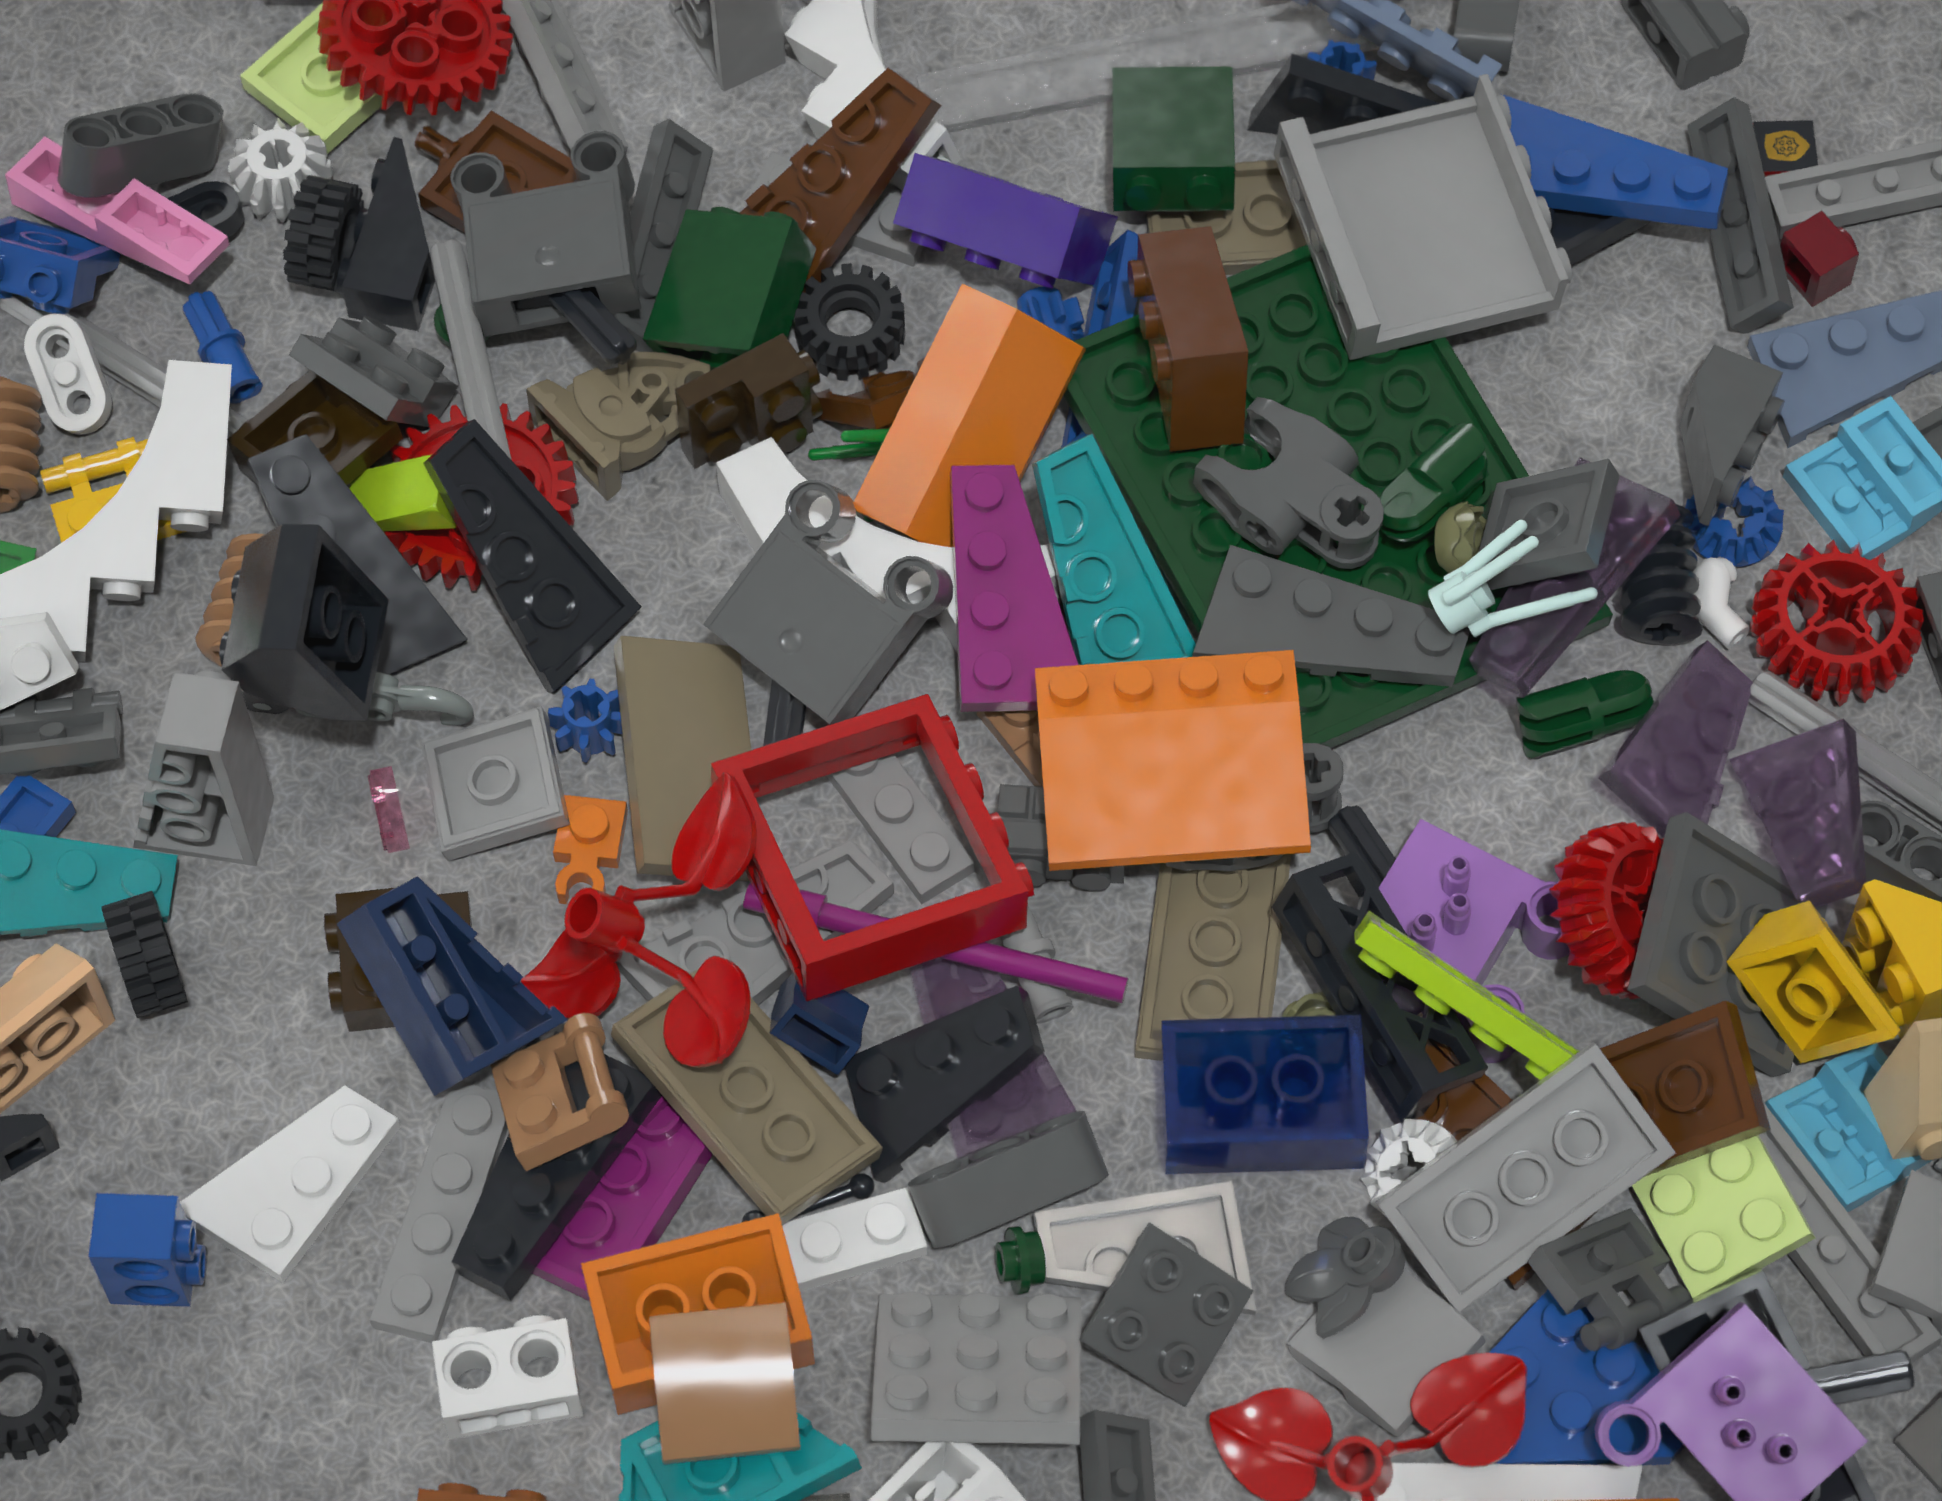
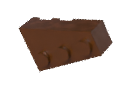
(1191, 336)

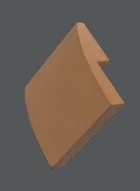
(724, 1383)

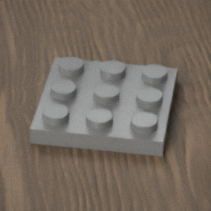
(977, 1369)

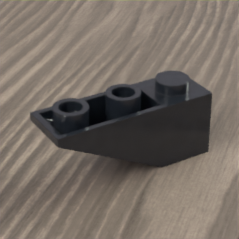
(391, 260)

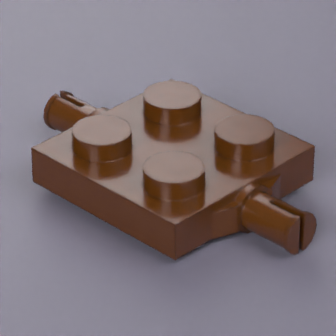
(525, 158)

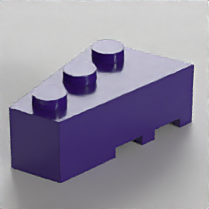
(1003, 223)

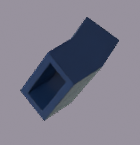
(821, 1028)

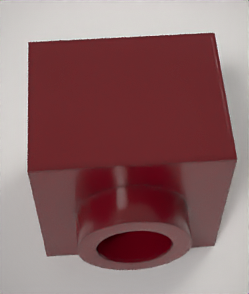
(1818, 258)

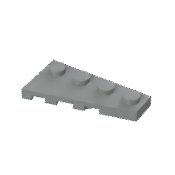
(746, 935)

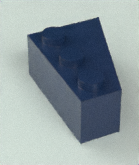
(441, 985)

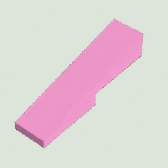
(129, 222)

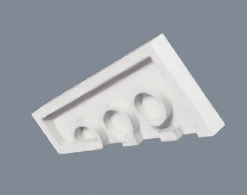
(1511, 1482)

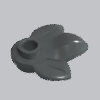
(1346, 1272)

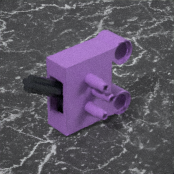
(1454, 904)
(1754, 1410)

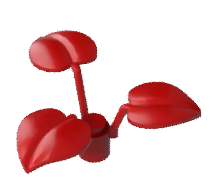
(581, 969)
(1281, 1433)

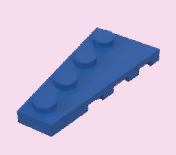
(1613, 173)

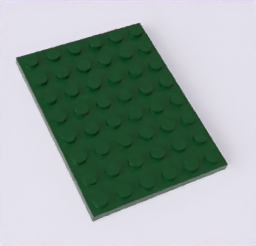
(1380, 403)

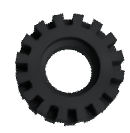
(321, 231)
(850, 292)
(144, 954)
(58, 1397)

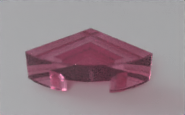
(388, 809)

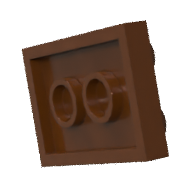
(1694, 1081)

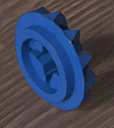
(1759, 531)

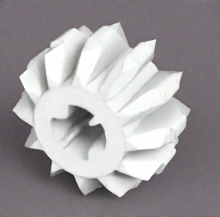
(273, 166)

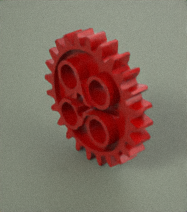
(416, 49)
(531, 451)

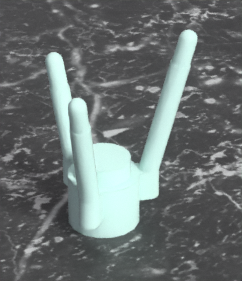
(1466, 595)

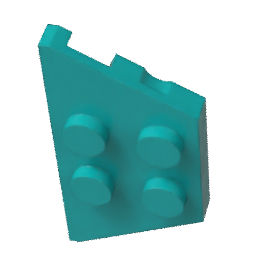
(739, 1478)

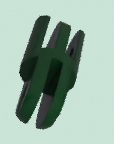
(1434, 483)
(1582, 711)

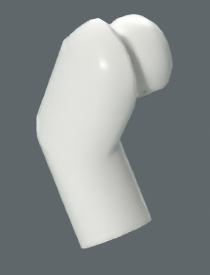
(1713, 591)

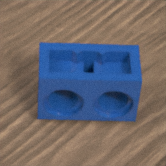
(145, 1250)

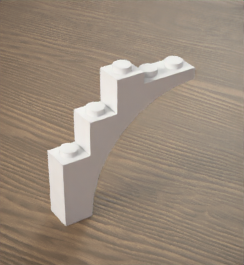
(843, 47)
(173, 480)
(756, 492)

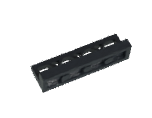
(1352, 987)

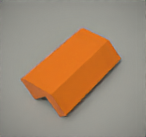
(973, 402)

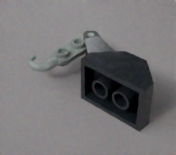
(313, 633)

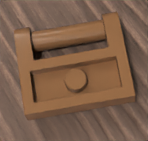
(539, 1097)

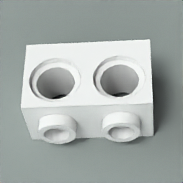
(509, 1395)

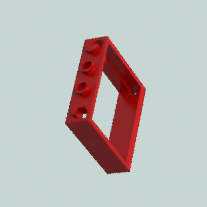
(908, 938)

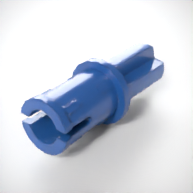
(221, 343)

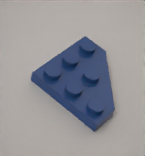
(1573, 1386)

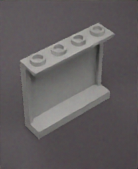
(1423, 222)

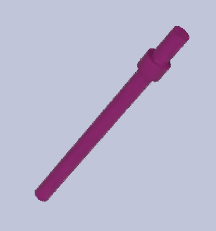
(982, 955)

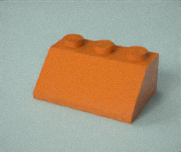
(689, 1274)

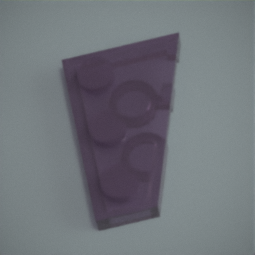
(1682, 742)
(1811, 809)

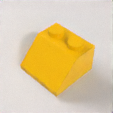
(1810, 985)

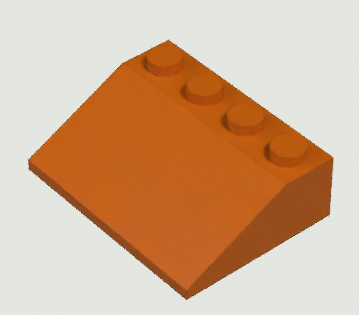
(1172, 760)

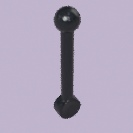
(860, 1186)

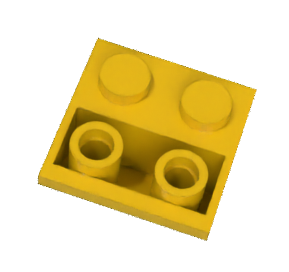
(1899, 950)

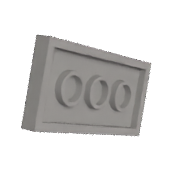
(1525, 1177)

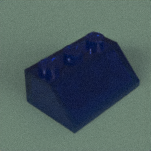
(1263, 1094)

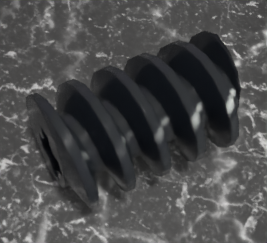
(1661, 589)

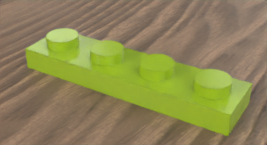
(1447, 988)

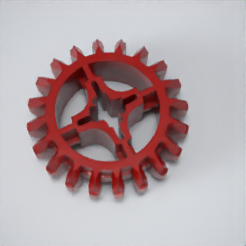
(1834, 652)
(1605, 901)

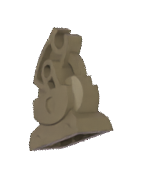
(615, 415)

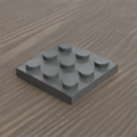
(1697, 915)

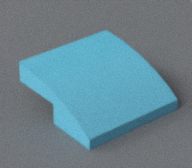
(1870, 480)
(1838, 1129)

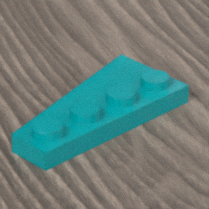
(1103, 566)
(66, 882)

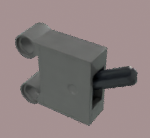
(553, 248)
(815, 621)

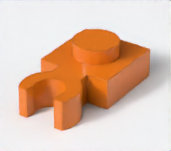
(589, 842)

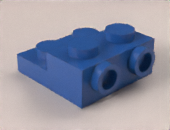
(50, 265)

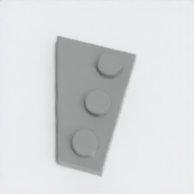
(1093, 1240)

